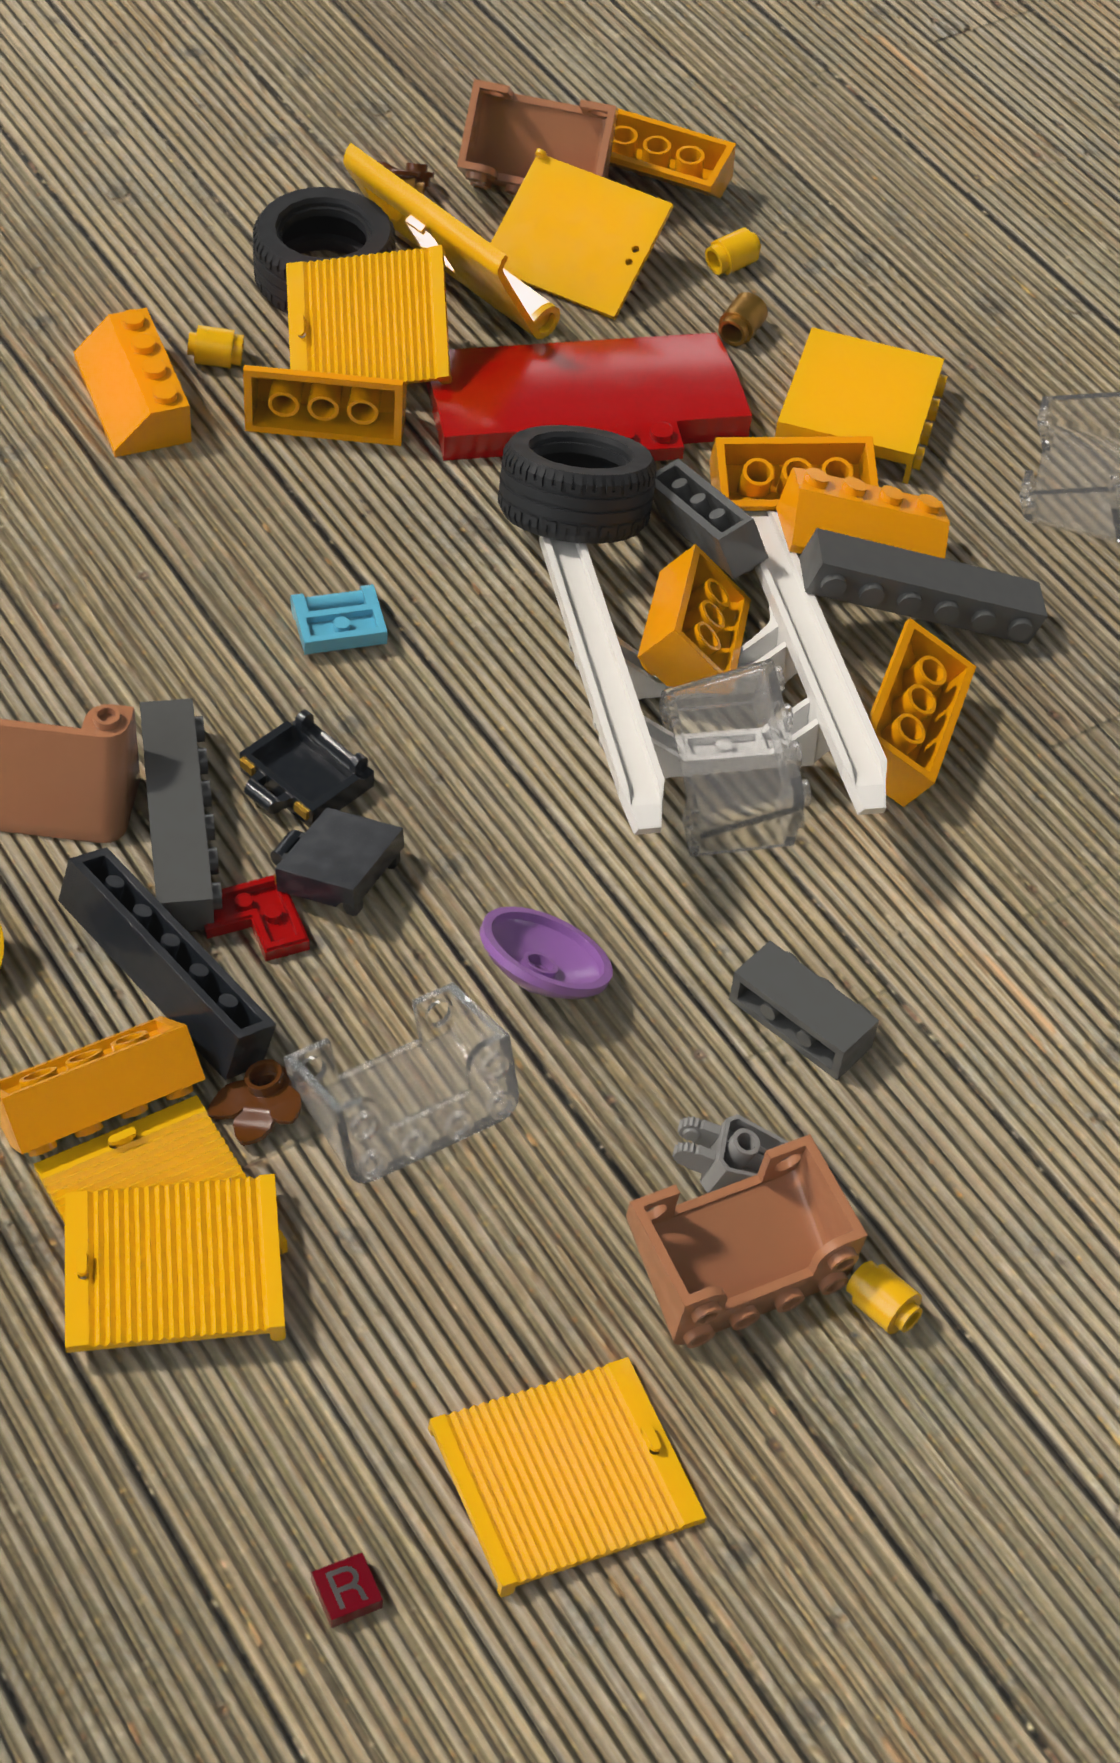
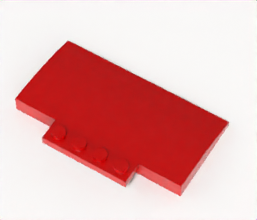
(639, 387)

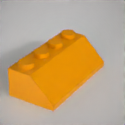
(672, 154)
(133, 384)
(324, 405)
(757, 468)
(860, 511)
(693, 621)
(918, 709)
(98, 1083)

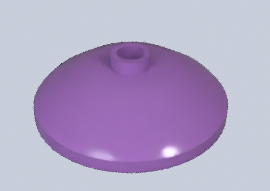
(545, 953)

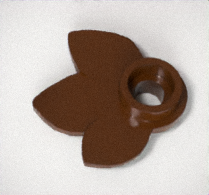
(412, 170)
(257, 1102)

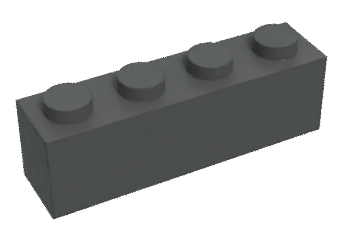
(708, 519)

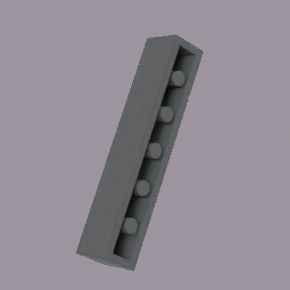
(922, 586)
(177, 814)

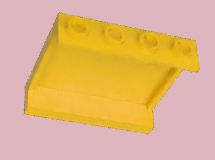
(865, 391)

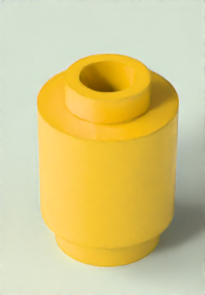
(733, 251)
(215, 346)
(885, 1297)

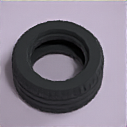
(314, 222)
(576, 484)

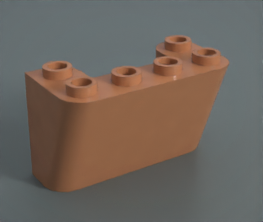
(509, 128)
(747, 1244)

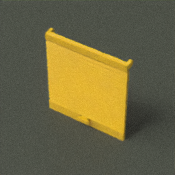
(577, 233)
(371, 315)
(168, 1148)
(172, 1264)
(565, 1473)

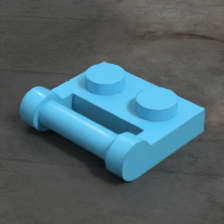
(339, 620)

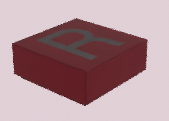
(346, 1590)

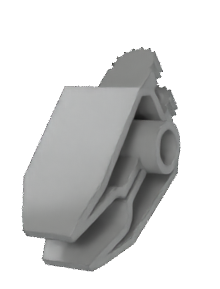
(725, 1151)

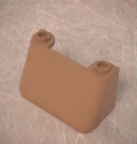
(70, 778)

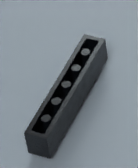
(166, 962)

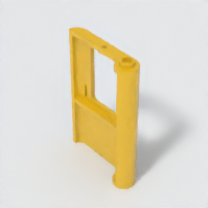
(467, 254)

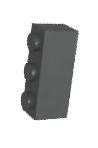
(803, 1009)

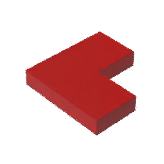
(267, 912)

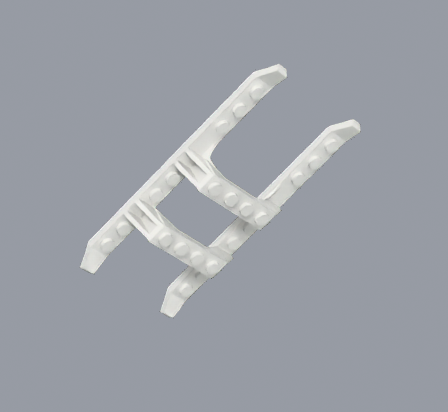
(795, 638)

